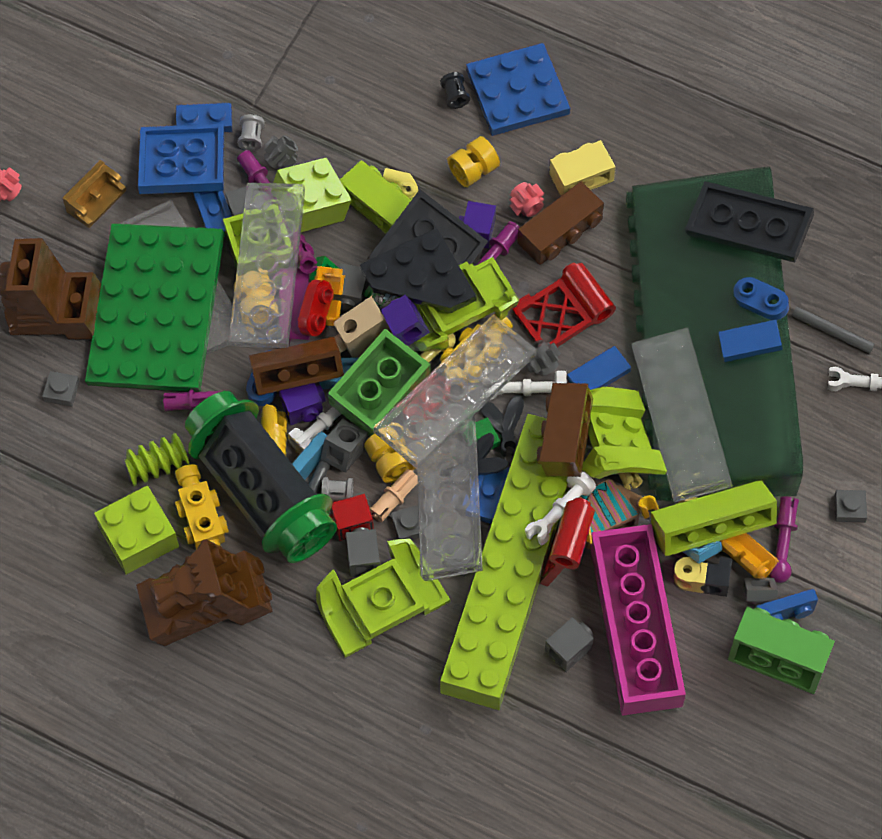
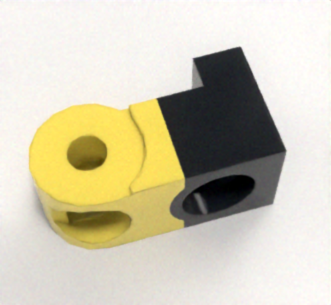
(703, 577)

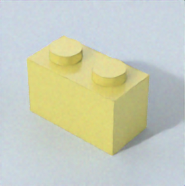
(587, 164)

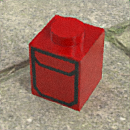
(351, 514)

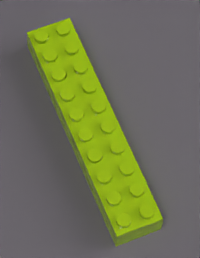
(510, 577)

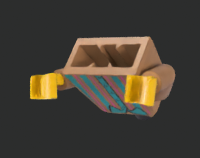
(616, 507)

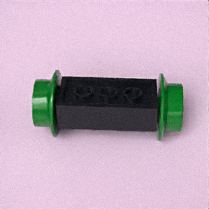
(259, 477)

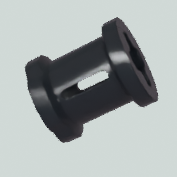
(455, 90)

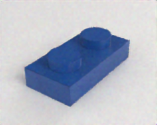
(205, 114)
(212, 208)
(489, 493)
(795, 605)

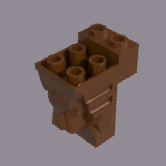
(43, 296)
(204, 592)

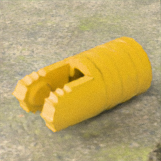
(275, 425)

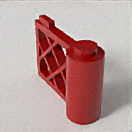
(580, 291)
(568, 539)

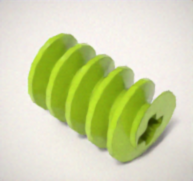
(155, 458)

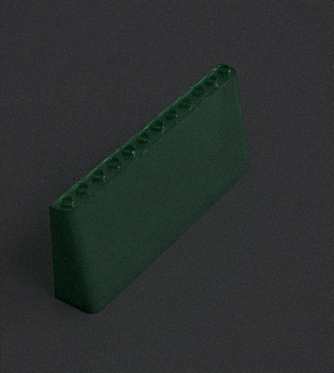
(692, 286)

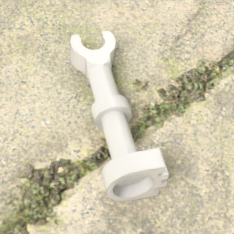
(846, 380)
(528, 387)
(300, 439)
(579, 486)

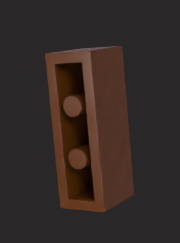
(561, 223)
(296, 365)
(565, 429)

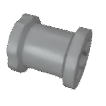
(251, 132)
(337, 489)

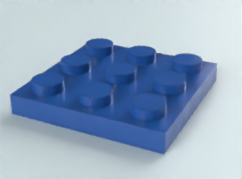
(517, 89)
(181, 159)

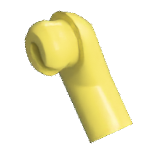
(403, 180)

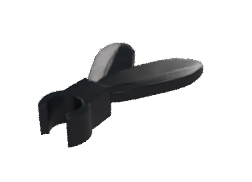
(505, 424)
(488, 465)

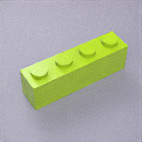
(374, 195)
(714, 517)

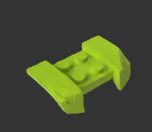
(492, 295)
(619, 436)
(378, 598)

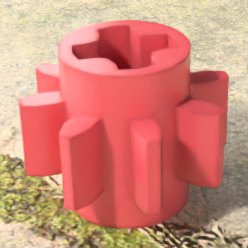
(9, 184)
(526, 199)

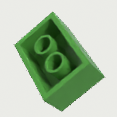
(378, 381)
(781, 649)

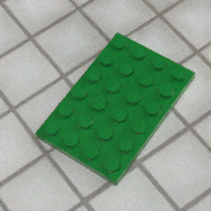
(155, 307)

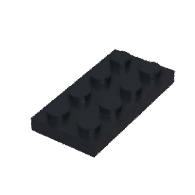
(749, 221)

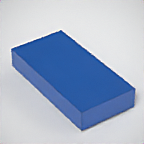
(750, 340)
(601, 370)

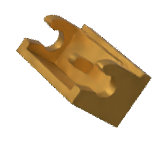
(94, 194)

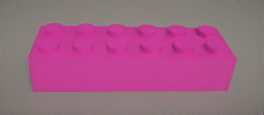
(637, 620)

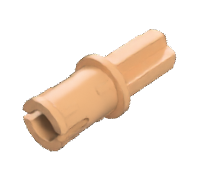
(394, 495)

